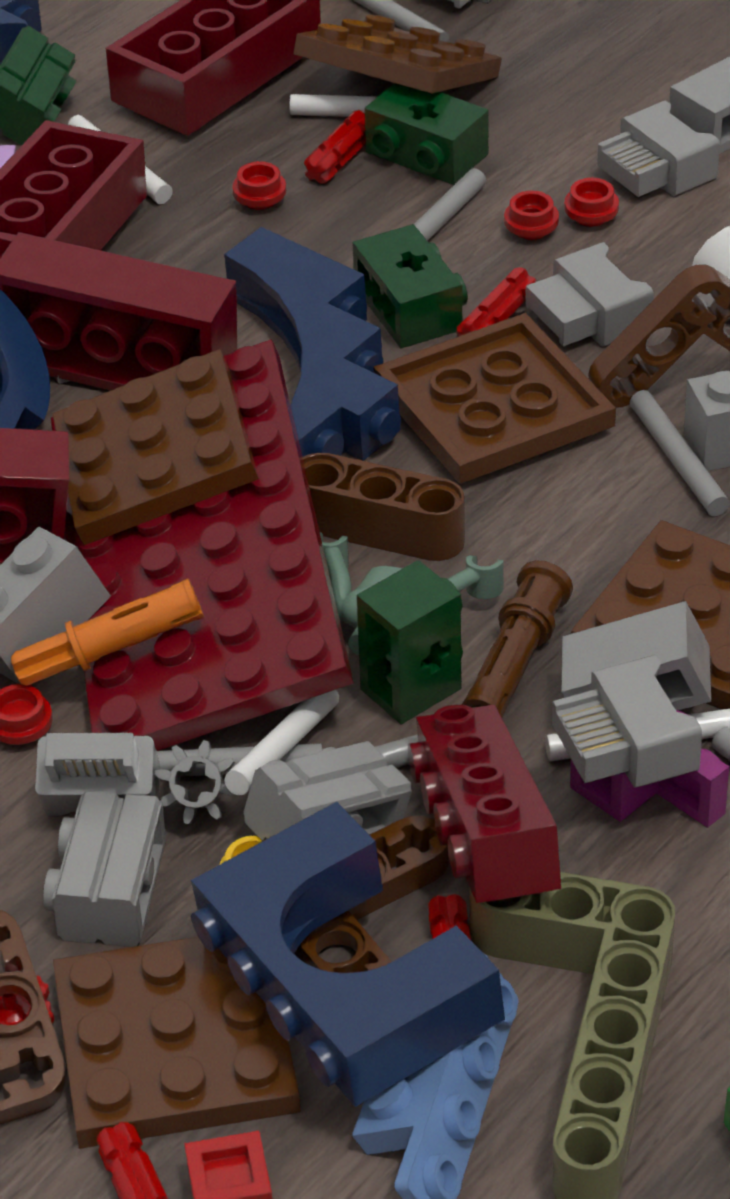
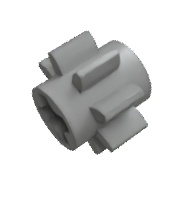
(188, 766)

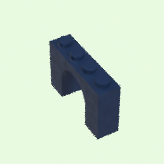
(354, 1026)

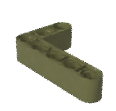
(627, 944)

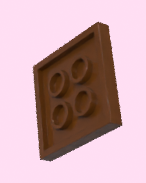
(398, 55)
(496, 397)
(155, 446)
(668, 570)
(168, 1042)

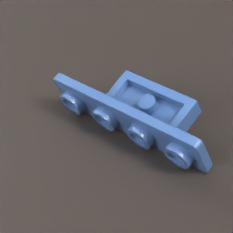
(437, 1112)

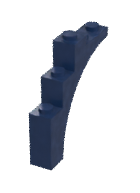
(323, 322)

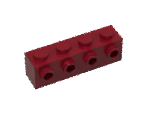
(485, 803)

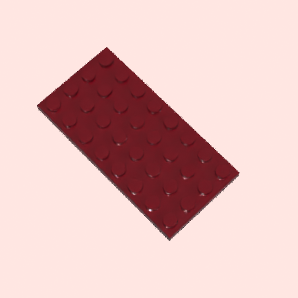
(257, 574)

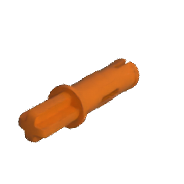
(107, 633)

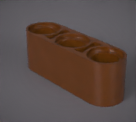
(386, 507)

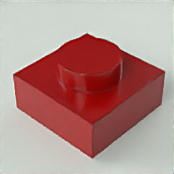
(228, 1167)

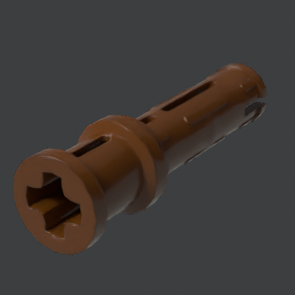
(524, 625)

